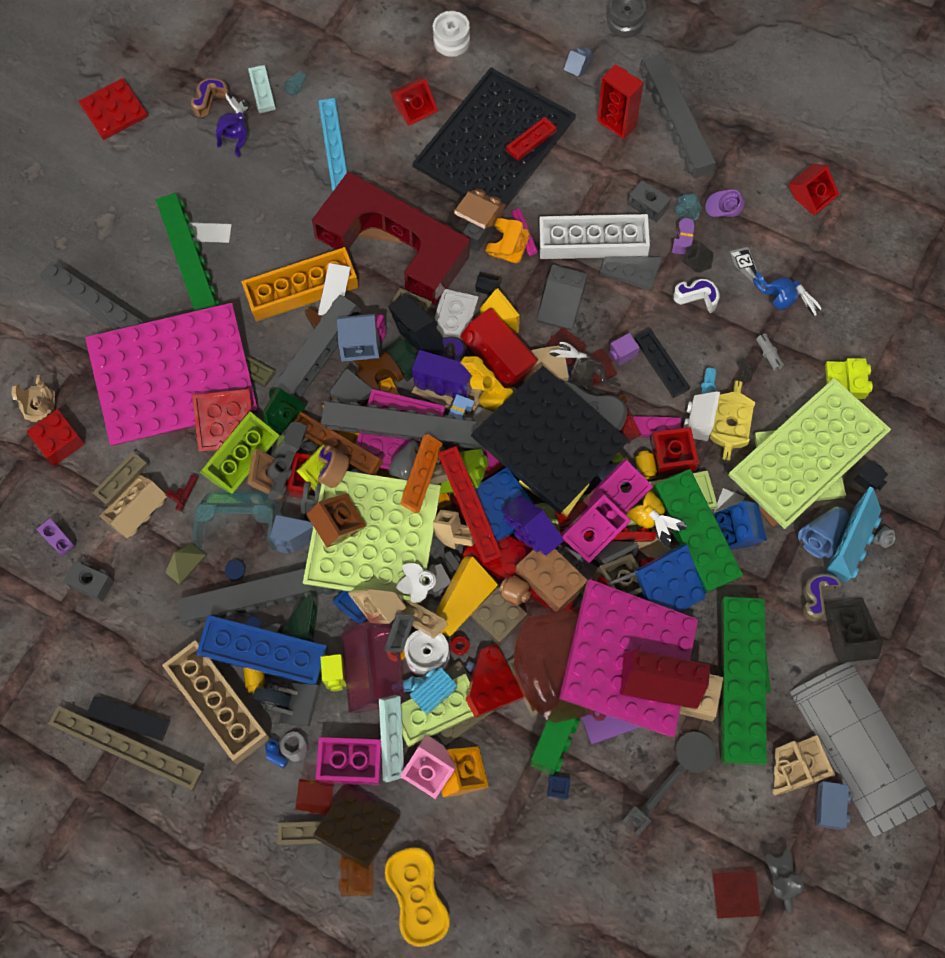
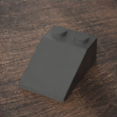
(562, 297)

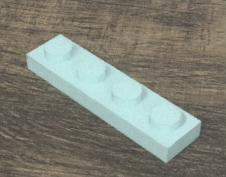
(391, 737)

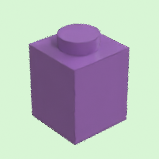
(623, 349)

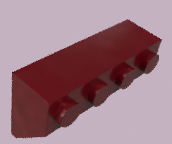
(664, 679)

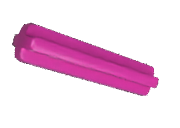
(530, 247)

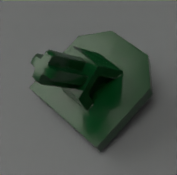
(281, 409)

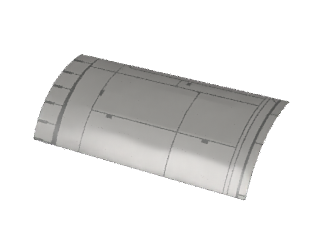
(863, 748)

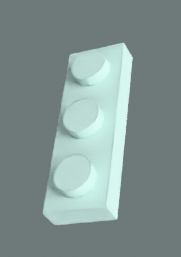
(261, 89)

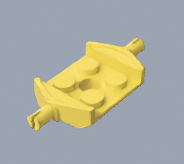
(735, 407)

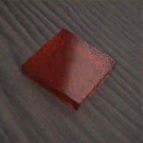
(736, 895)

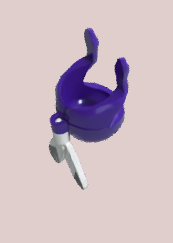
(232, 124)

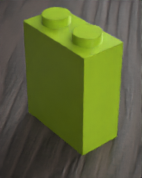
(475, 464)

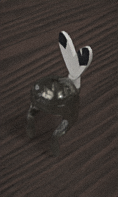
(584, 368)

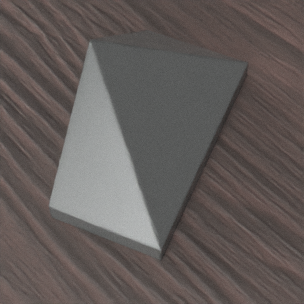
(399, 632)

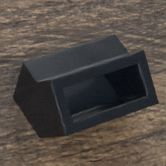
(487, 283)

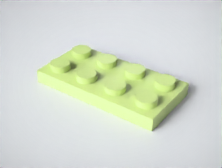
(444, 716)

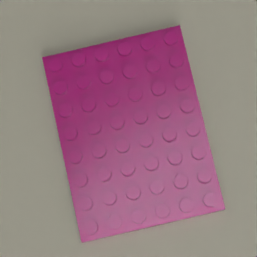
(155, 367)

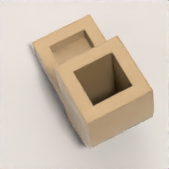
(450, 531)

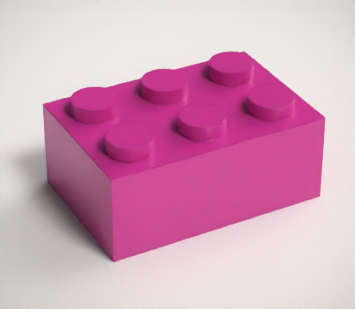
(349, 761)

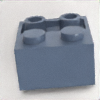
(358, 337)

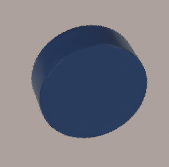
(235, 570)

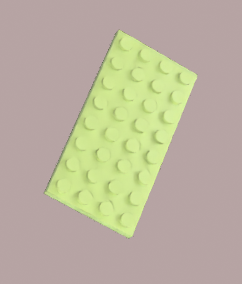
(809, 453)

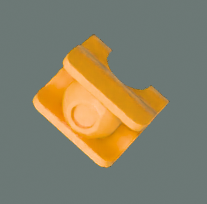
(513, 241)

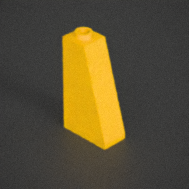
(464, 594)

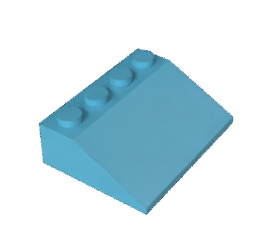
(855, 537)

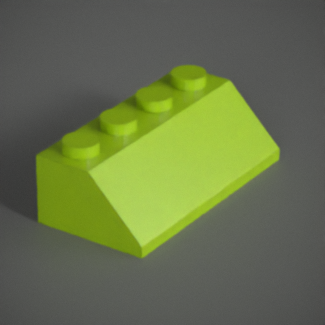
(233, 458)

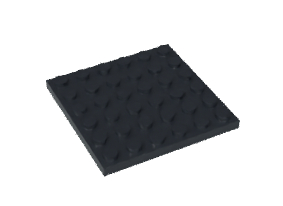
(550, 439)

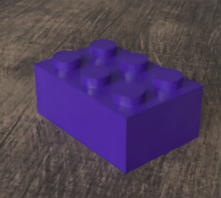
(441, 375)
(531, 525)

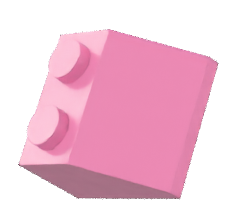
(429, 767)

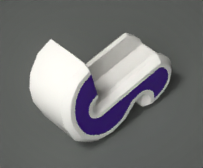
(699, 289)

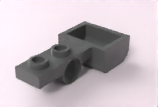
(284, 451)

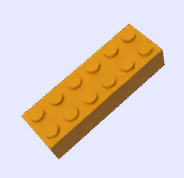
(294, 285)

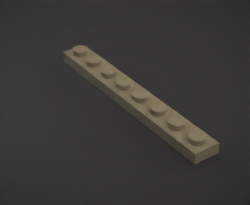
(125, 748)

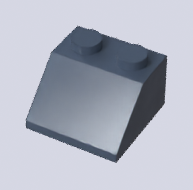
(290, 534)

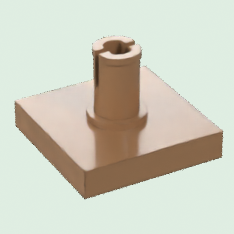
(258, 471)

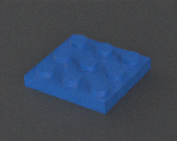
(494, 496)
(671, 580)

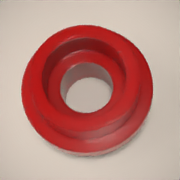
(459, 639)

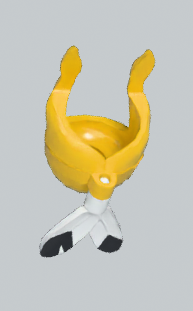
(652, 514)

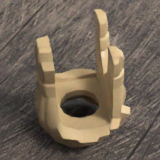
(45, 404)

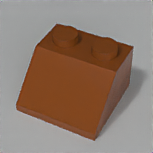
(336, 519)

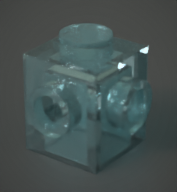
(688, 207)

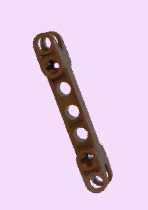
(370, 370)

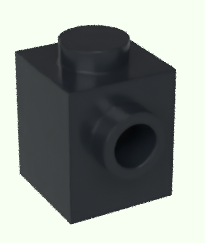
(871, 476)

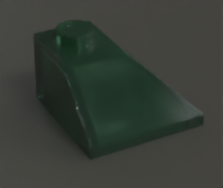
(303, 620)

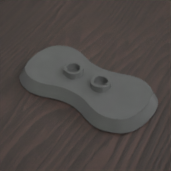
(608, 406)

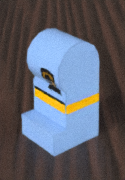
(461, 406)

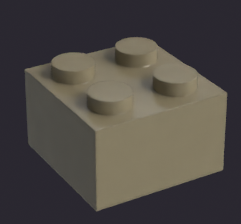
(498, 618)

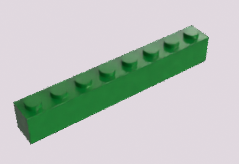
(187, 252)

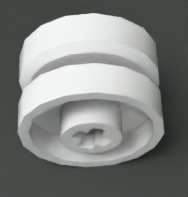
(451, 33)
(421, 643)

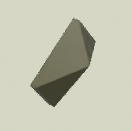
(184, 562)

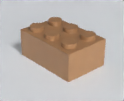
(552, 578)

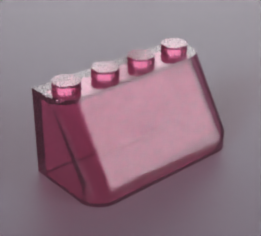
(370, 669)

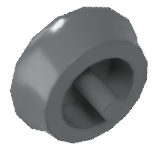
(308, 448)

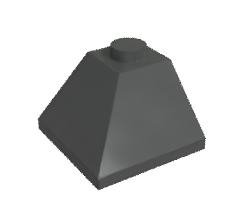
(614, 551)

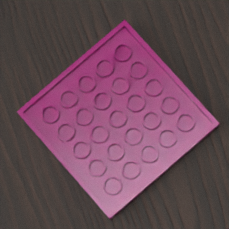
(605, 630)

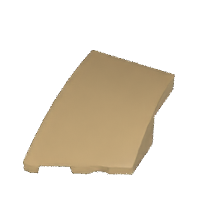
(555, 365)
(800, 765)

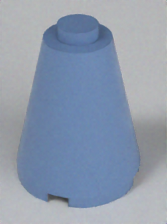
(824, 532)

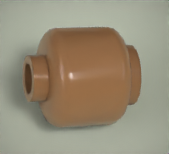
(515, 590)

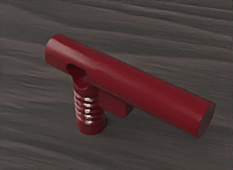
(182, 493)

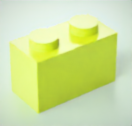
(333, 672)

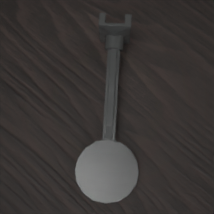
(694, 753)

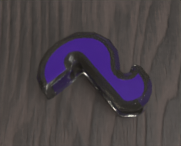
(453, 346)

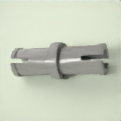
(770, 352)

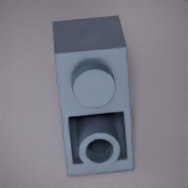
(579, 61)

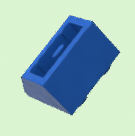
(741, 525)

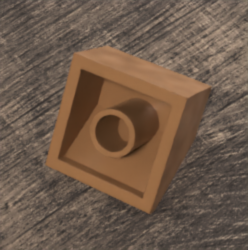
(480, 208)

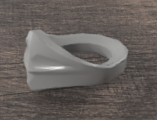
(300, 753)

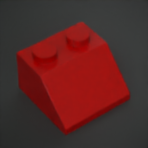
(414, 101)
(814, 188)

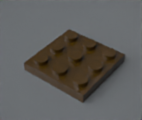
(356, 826)

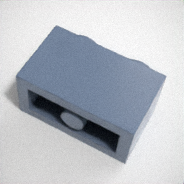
(832, 806)

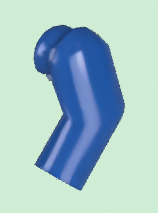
(273, 755)

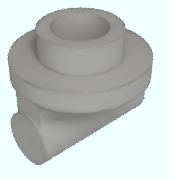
(884, 537)

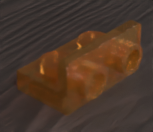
(355, 879)

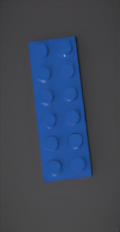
(261, 650)

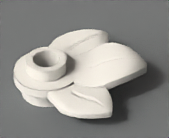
(413, 584)

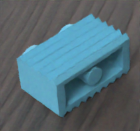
(432, 690)

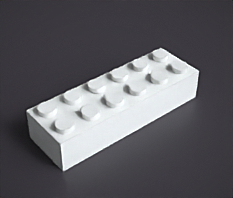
(594, 236)

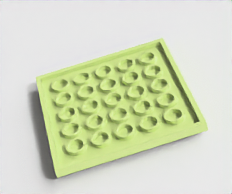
(377, 552)

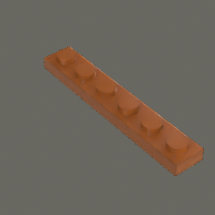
(357, 456)

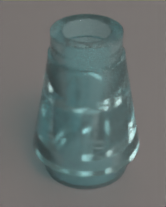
(294, 83)

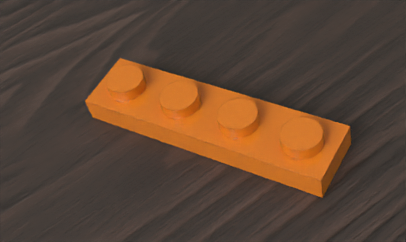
(421, 473)

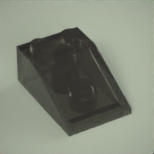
(852, 630)

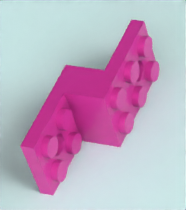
(606, 511)

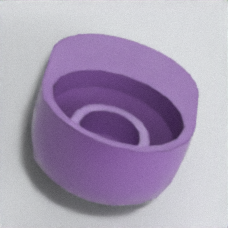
(725, 203)

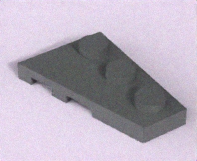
(632, 270)

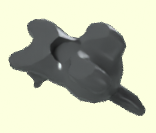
(785, 883)

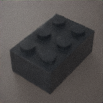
(416, 325)

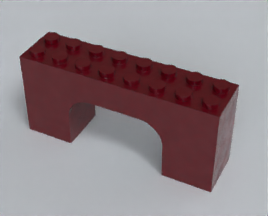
(362, 206)

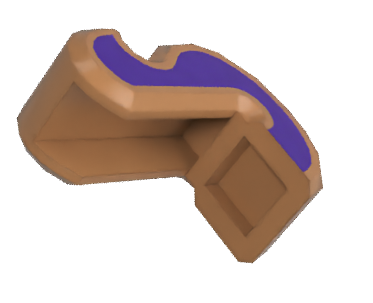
(206, 90)
(335, 467)

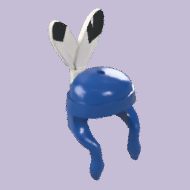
(786, 293)

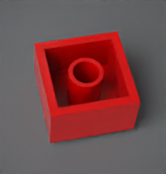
(55, 437)
(674, 451)

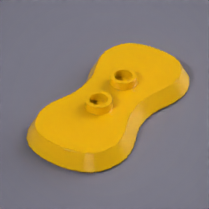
(422, 914)

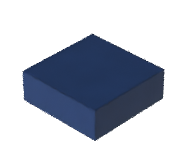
(558, 787)

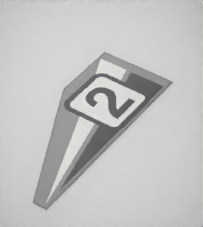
(744, 262)

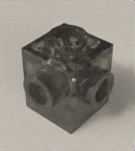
(698, 257)

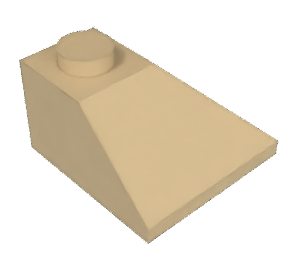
(378, 605)

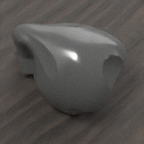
(403, 461)

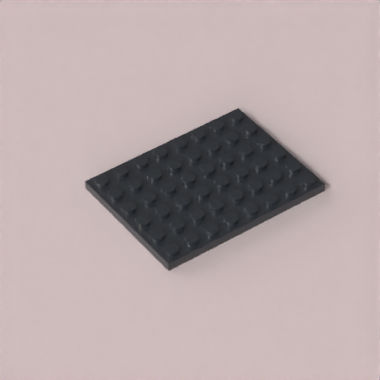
(472, 143)

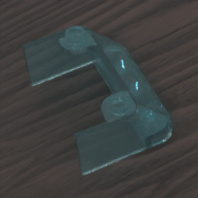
(243, 503)

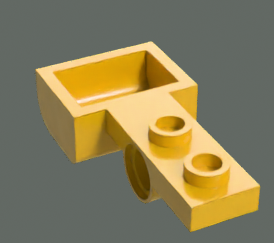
(483, 380)

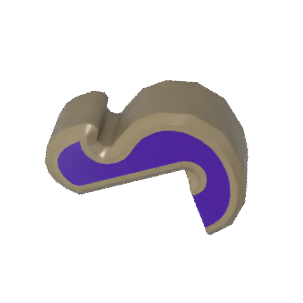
(813, 594)

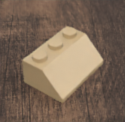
(134, 506)

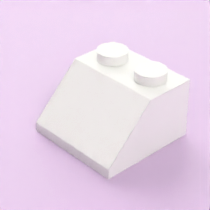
(702, 415)

